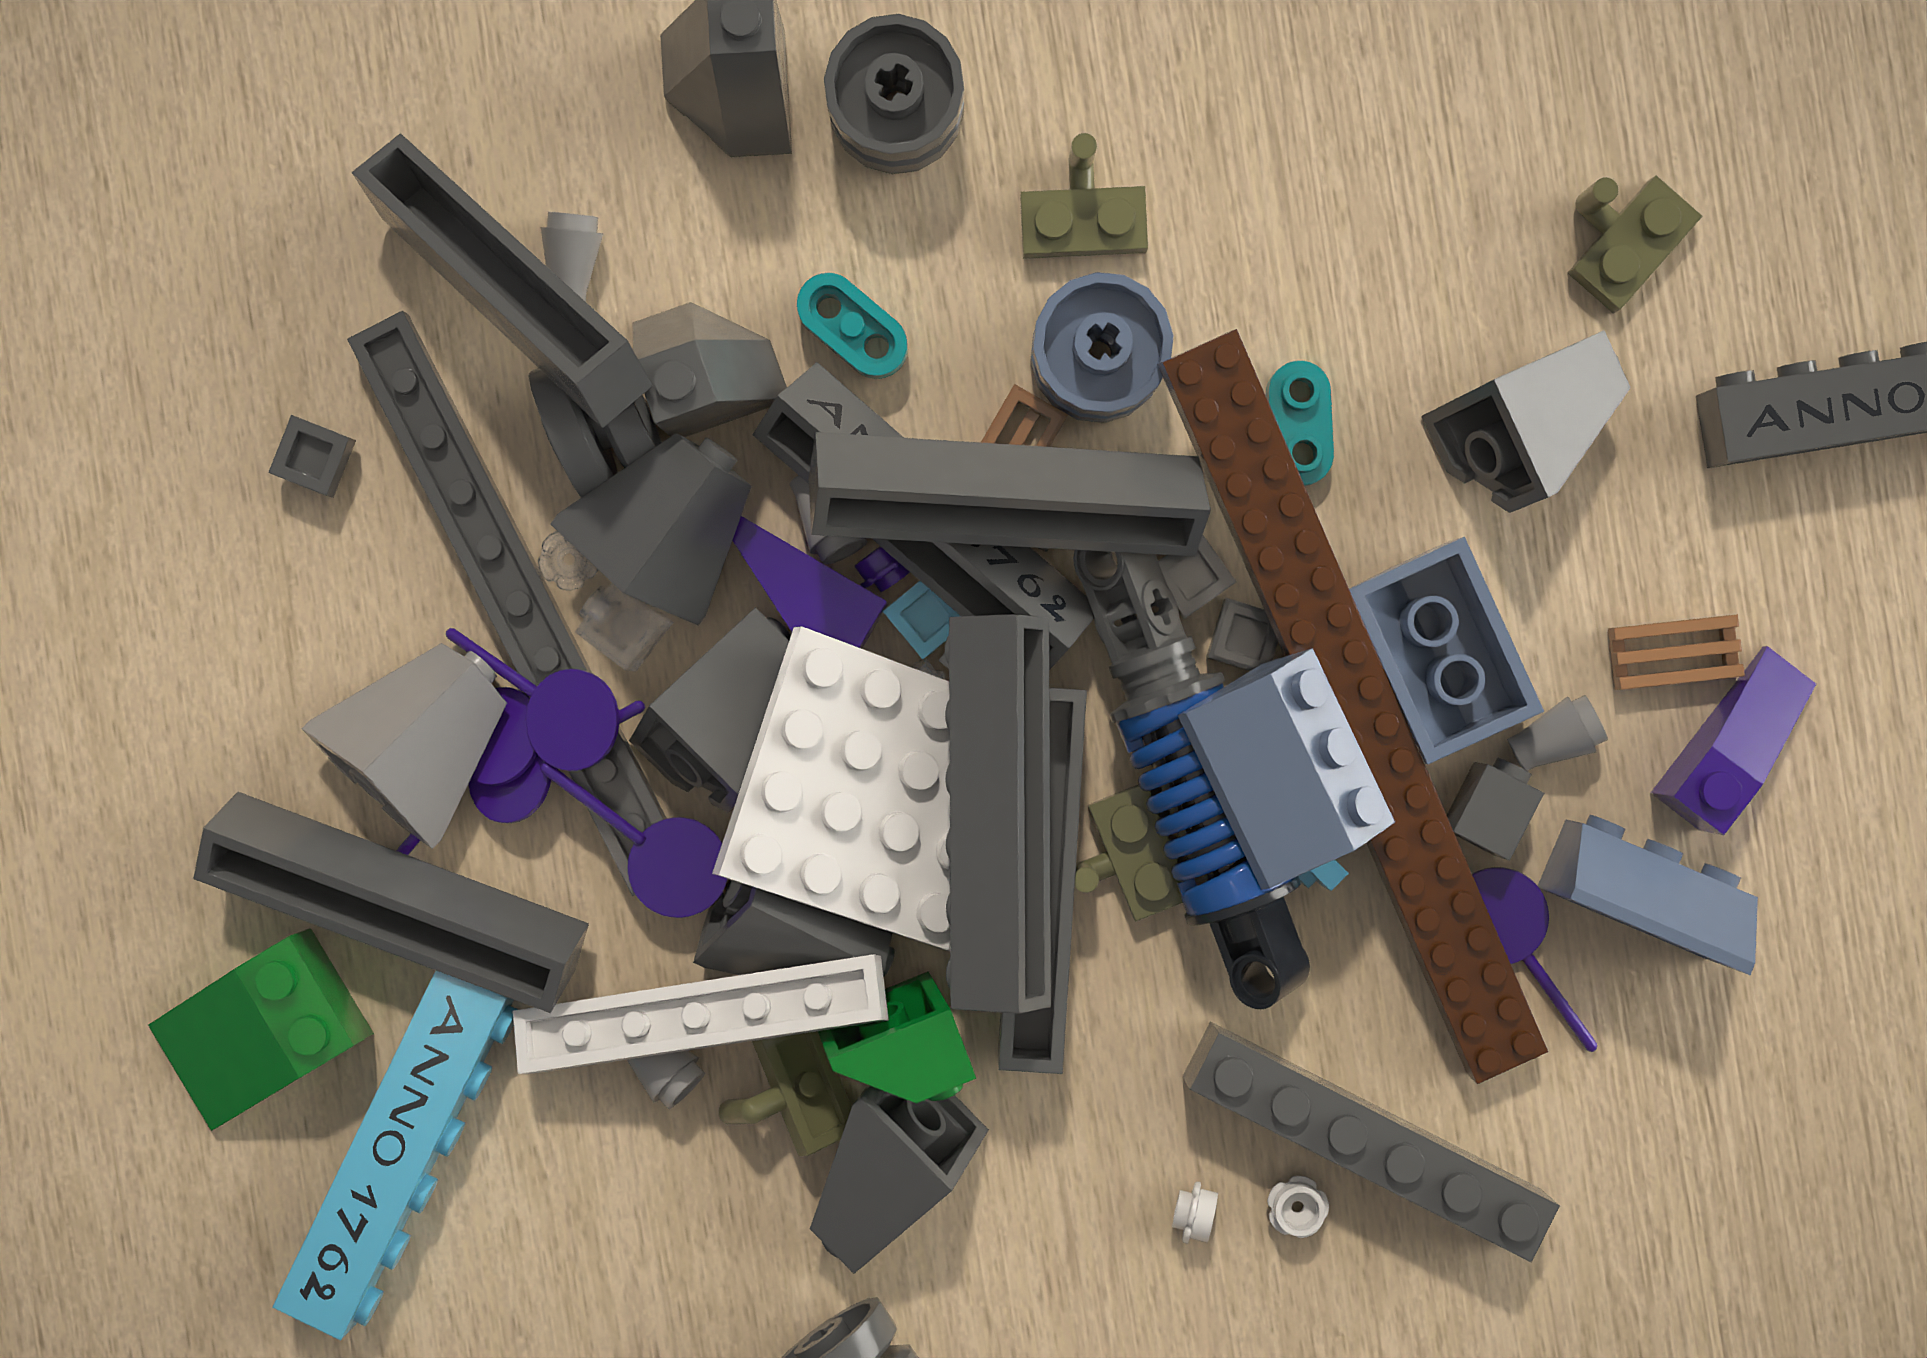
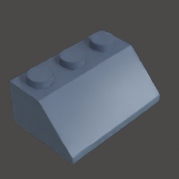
(1445, 650)
(1286, 768)
(1654, 892)

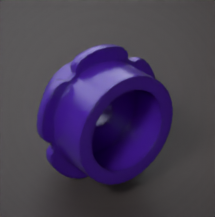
(880, 569)

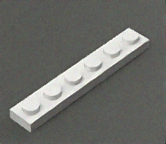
(701, 1015)

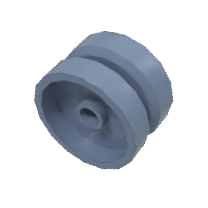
(1108, 311)

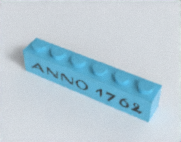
(393, 1155)

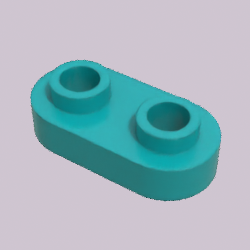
(853, 326)
(1305, 421)

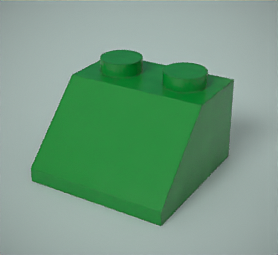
(912, 1053)

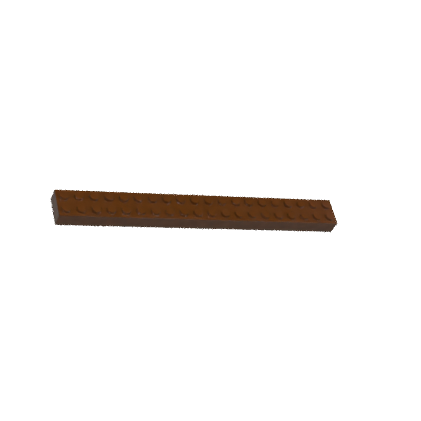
(1314, 609)

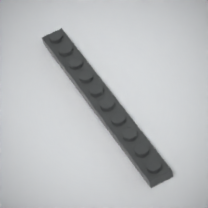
(492, 550)

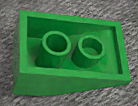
(260, 1028)

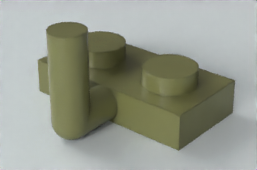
(1084, 217)
(1630, 241)
(1131, 854)
(800, 1089)

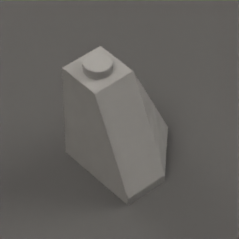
(415, 736)

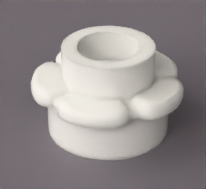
(1195, 1213)
(1299, 1223)

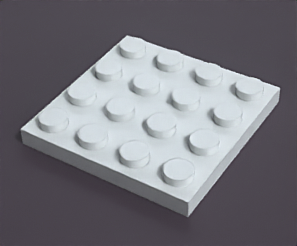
(849, 791)

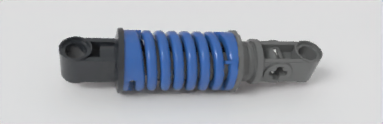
(1159, 684)

